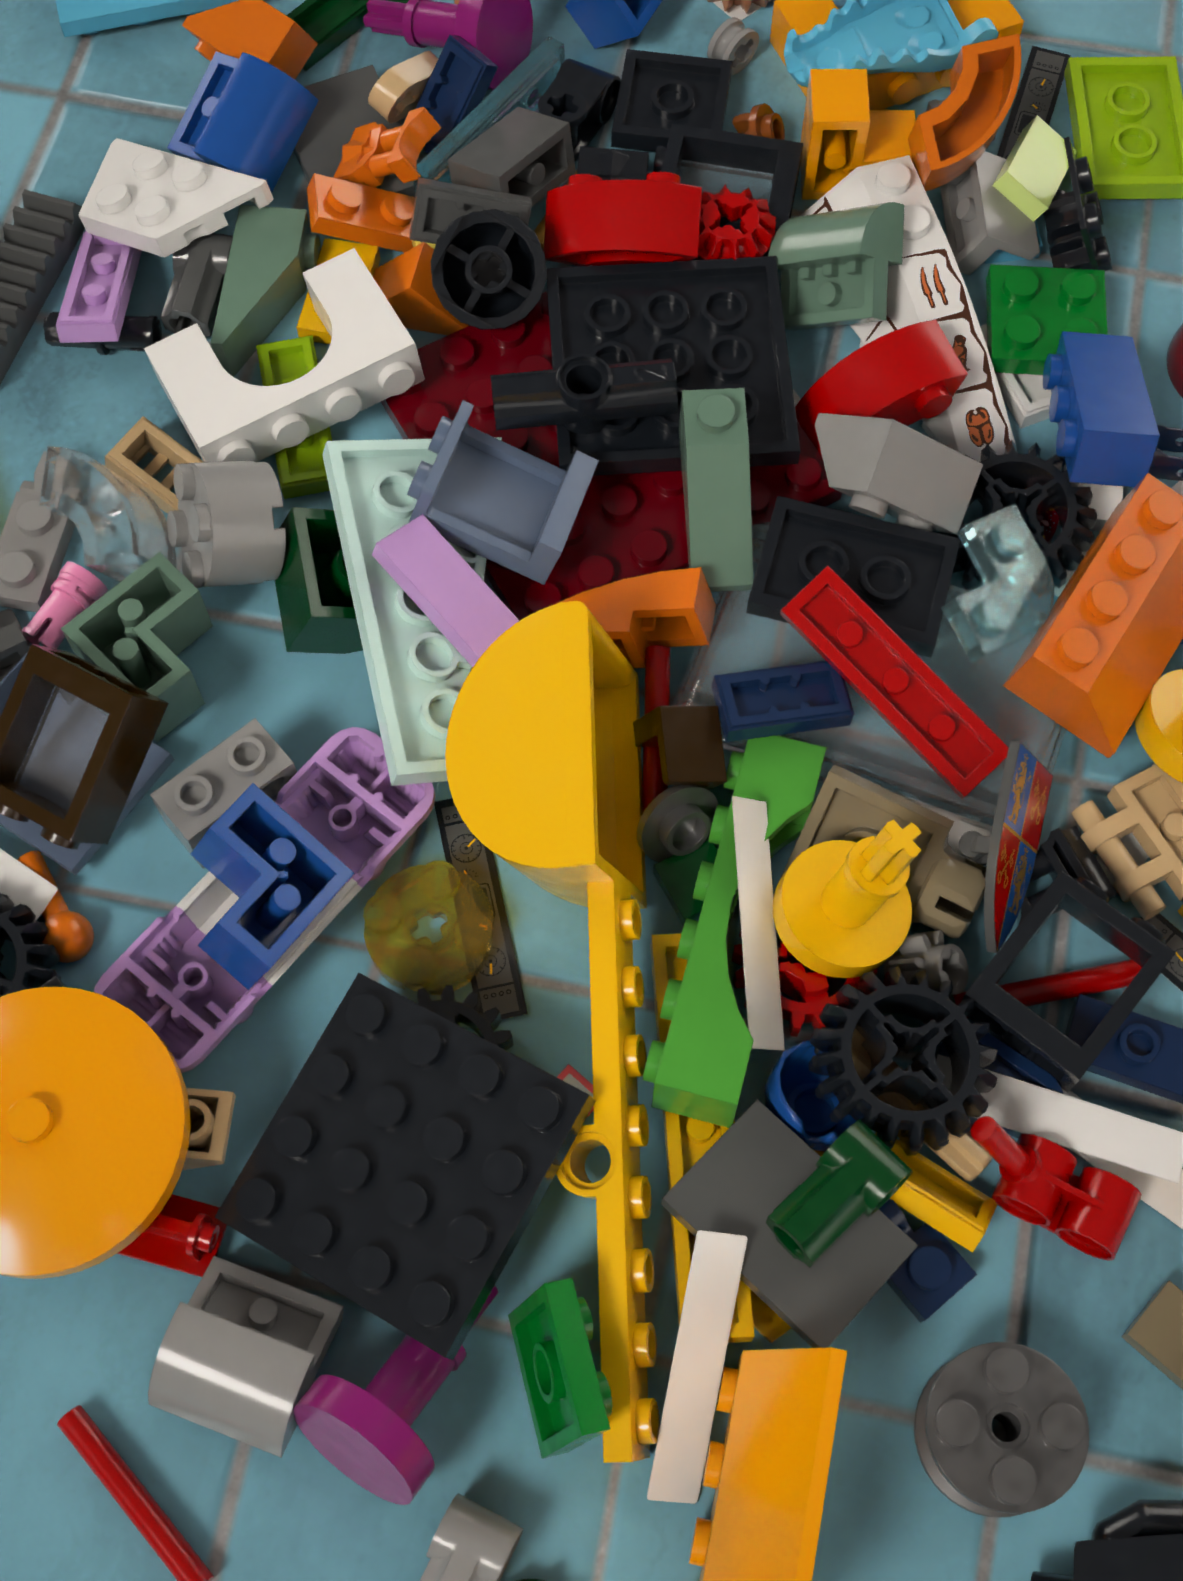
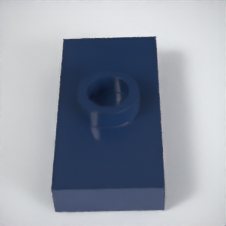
(455, 86)
(781, 701)
(1139, 1053)

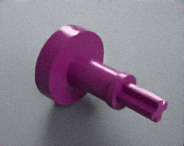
(494, 27)
(370, 1428)

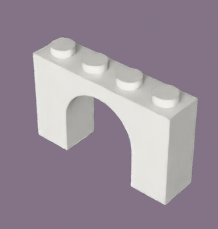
(365, 364)

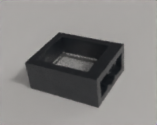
(739, 160)

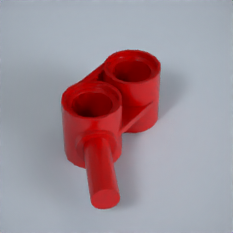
(1042, 1190)

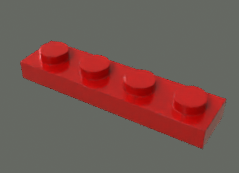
(895, 682)

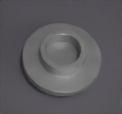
(676, 821)

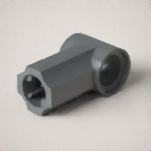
(197, 284)

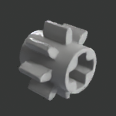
(928, 952)

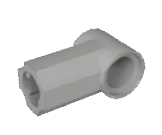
(471, 1544)

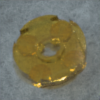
(437, 892)

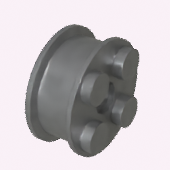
(1041, 1420)

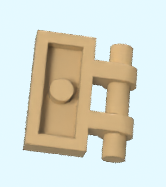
(1153, 811)

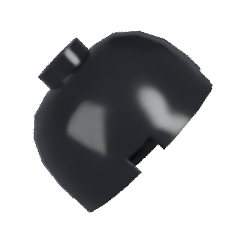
(488, 269)

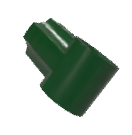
(849, 1181)

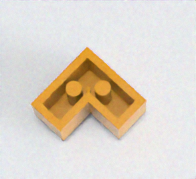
(844, 132)

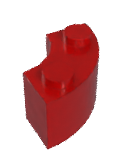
(622, 220)
(893, 377)

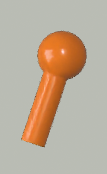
(67, 929)

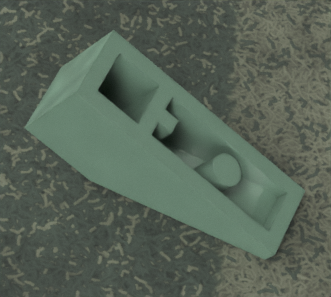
(261, 279)
(717, 486)

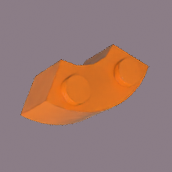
(964, 124)

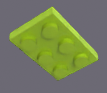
(1128, 124)

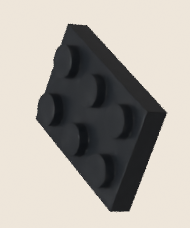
(888, 565)

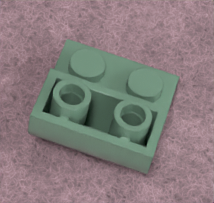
(838, 265)

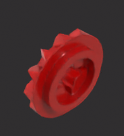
(755, 231)

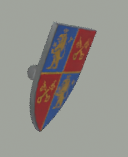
(1013, 841)

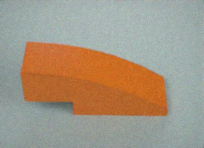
(652, 610)

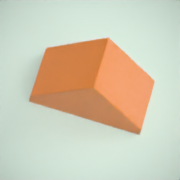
(410, 292)

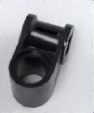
(582, 98)

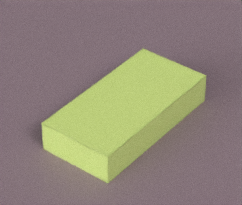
(1034, 169)

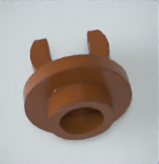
(760, 122)

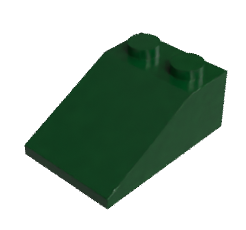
(315, 586)

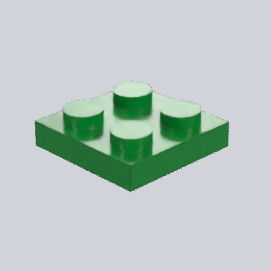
(1033, 307)
(557, 1367)

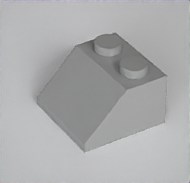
(896, 471)

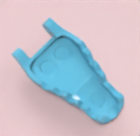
(884, 38)

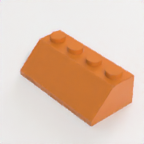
(1111, 623)

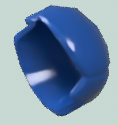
(793, 1098)

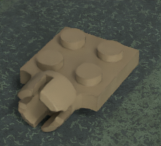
(941, 883)

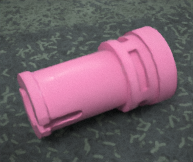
(70, 595)

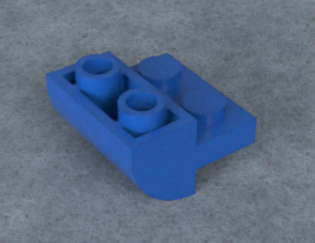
(244, 118)

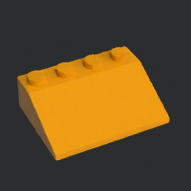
(771, 1465)

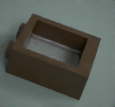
(72, 746)

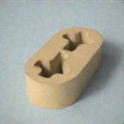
(402, 86)

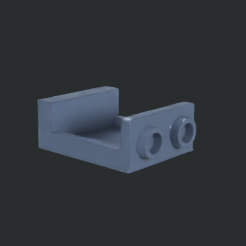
(499, 497)

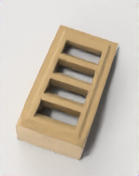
(135, 444)

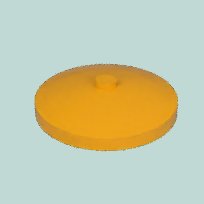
(86, 1130)

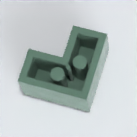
(141, 631)

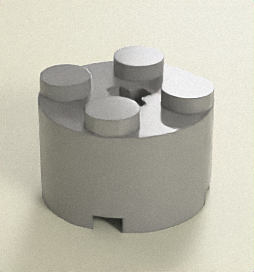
(227, 523)

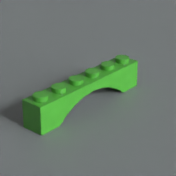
(708, 1043)

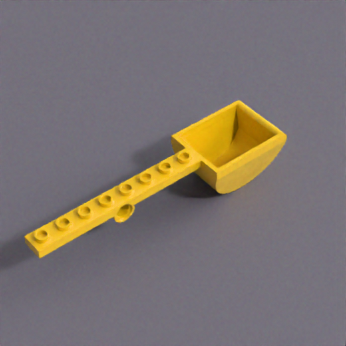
(555, 789)

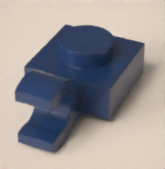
(931, 1272)

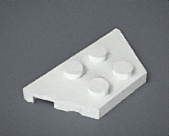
(163, 198)

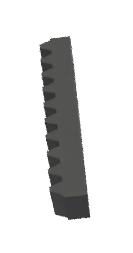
(31, 263)

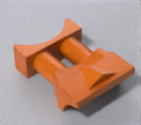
(383, 151)

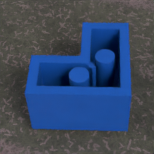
(277, 874)

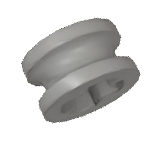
(733, 44)

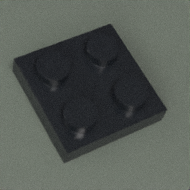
(668, 90)

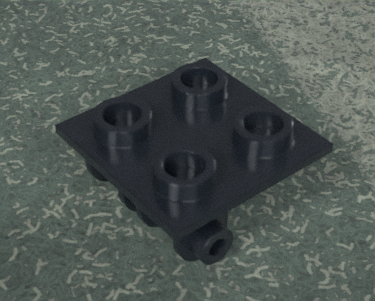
(1076, 221)

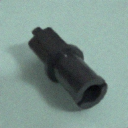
(135, 334)

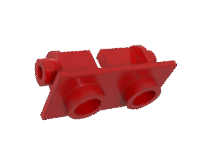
(180, 1237)

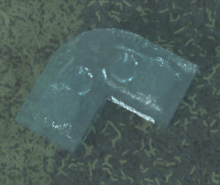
(1016, 586)

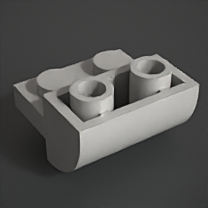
(243, 1355)

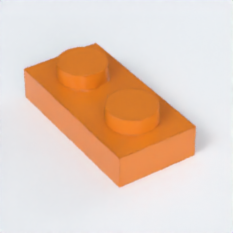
(360, 213)

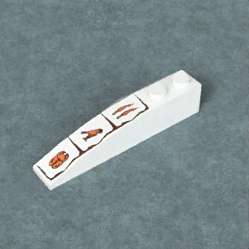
(929, 289)

